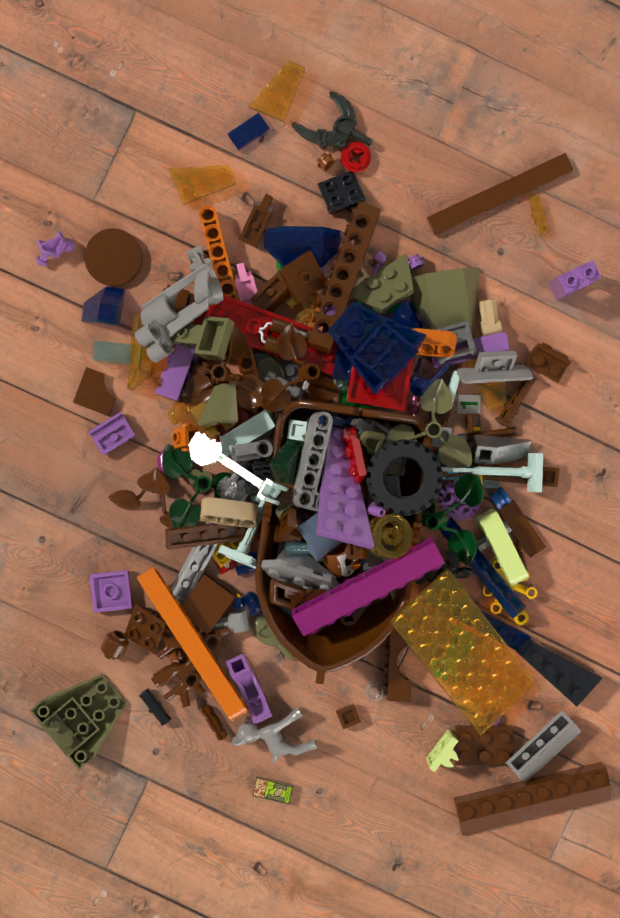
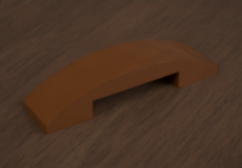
(549, 478)

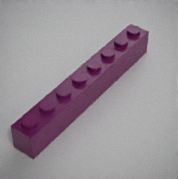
(367, 586)

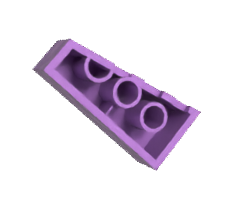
(178, 372)

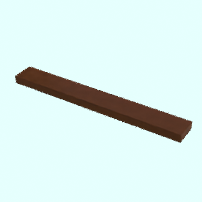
(500, 194)

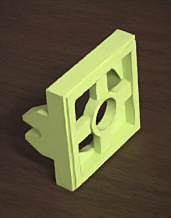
(443, 751)

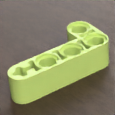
(502, 546)

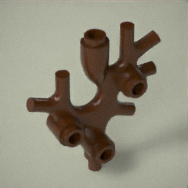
(184, 670)

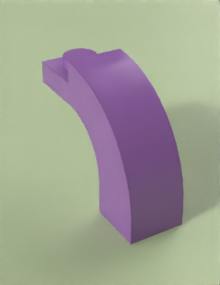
(250, 687)

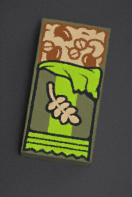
(272, 790)

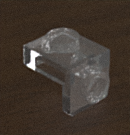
(231, 490)

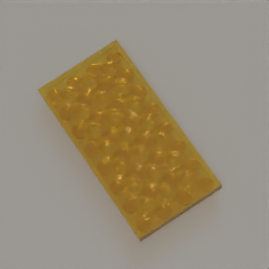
(463, 651)

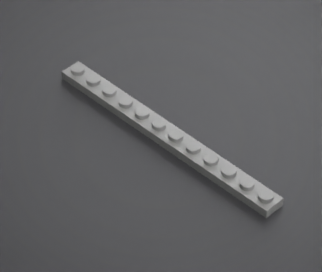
(200, 555)

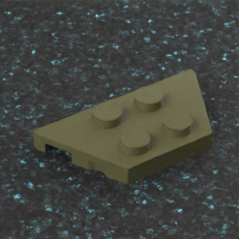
(386, 286)

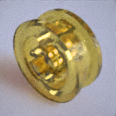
(400, 536)

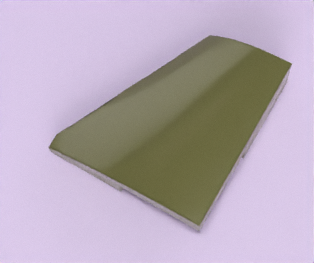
(220, 406)

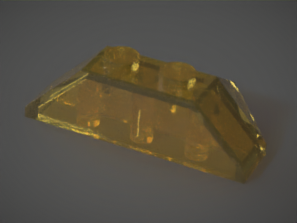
(140, 365)

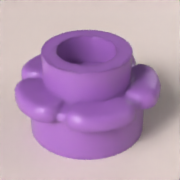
(416, 262)

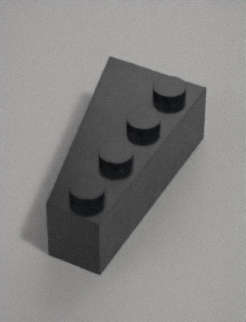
(564, 674)

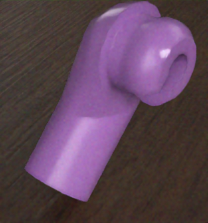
(375, 510)

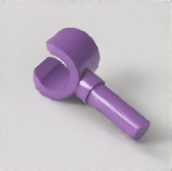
(380, 258)

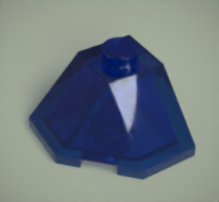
(104, 307)

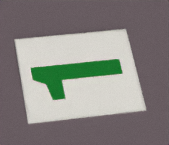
(469, 404)

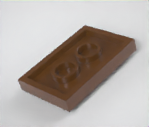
(490, 748)

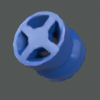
(499, 498)

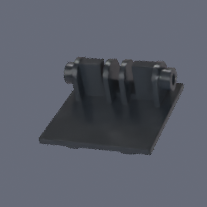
(341, 192)

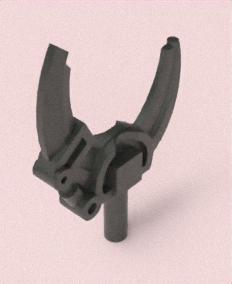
(342, 127)

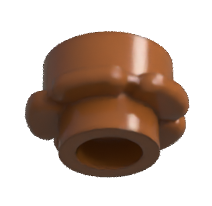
(325, 161)
(175, 657)

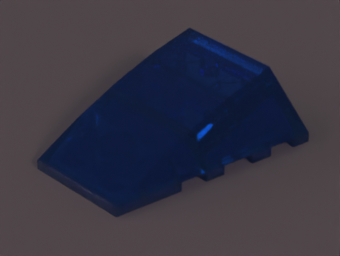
(375, 344)

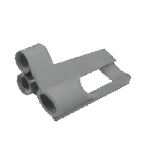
(161, 319)

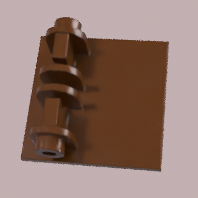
(145, 628)

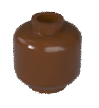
(114, 645)

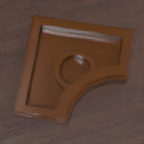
(93, 393)

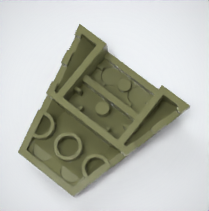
(446, 297)

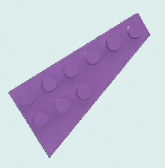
(341, 502)

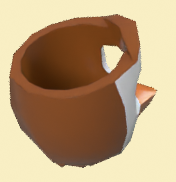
(338, 563)

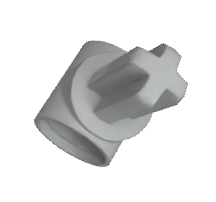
(236, 621)

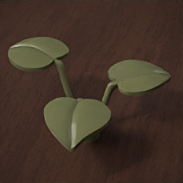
(438, 399)

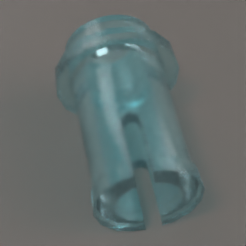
(296, 548)

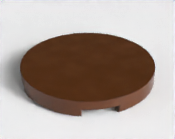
(113, 257)

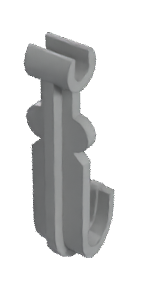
(197, 257)

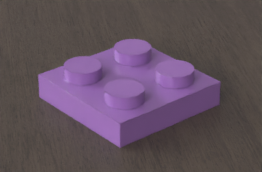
(111, 591)

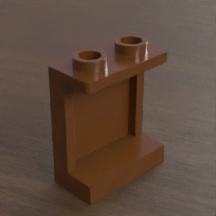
(207, 603)

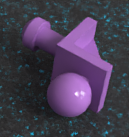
(54, 248)

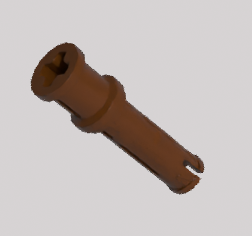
(511, 407)

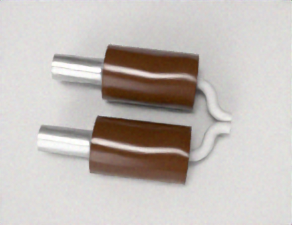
(276, 326)

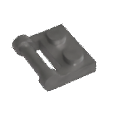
(464, 335)

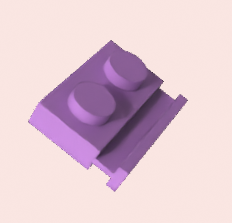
(112, 433)

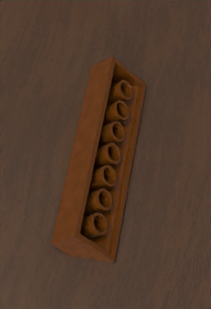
(534, 799)

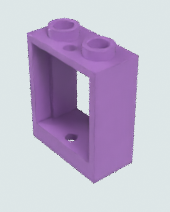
(575, 280)

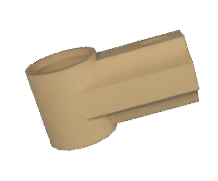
(489, 318)

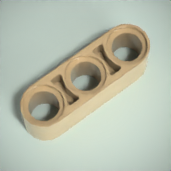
(228, 512)

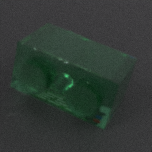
(286, 461)

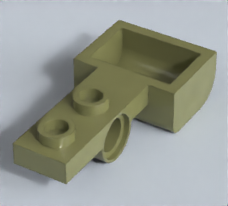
(209, 338)

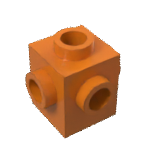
(183, 436)

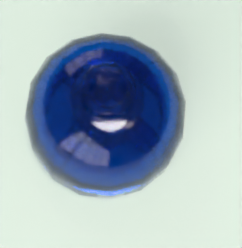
(406, 315)

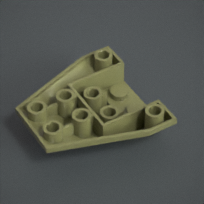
(80, 717)

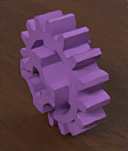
(447, 501)

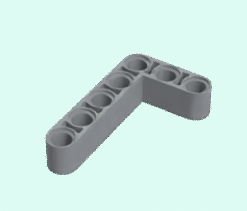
(314, 470)

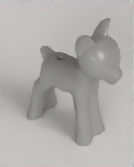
(271, 735)

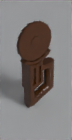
(292, 592)

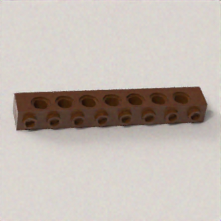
(362, 214)

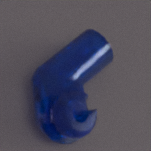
(243, 569)

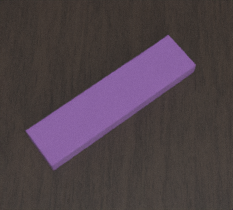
(488, 343)

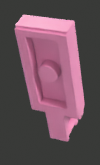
(245, 284)

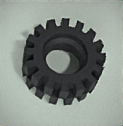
(259, 469)

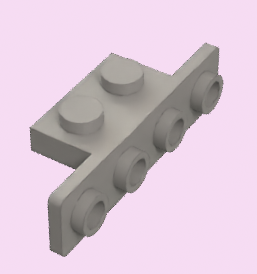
(495, 367)

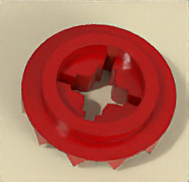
(357, 148)

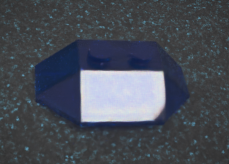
(290, 242)

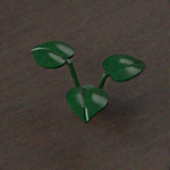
(174, 465)
(464, 543)

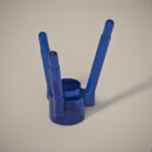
(421, 384)

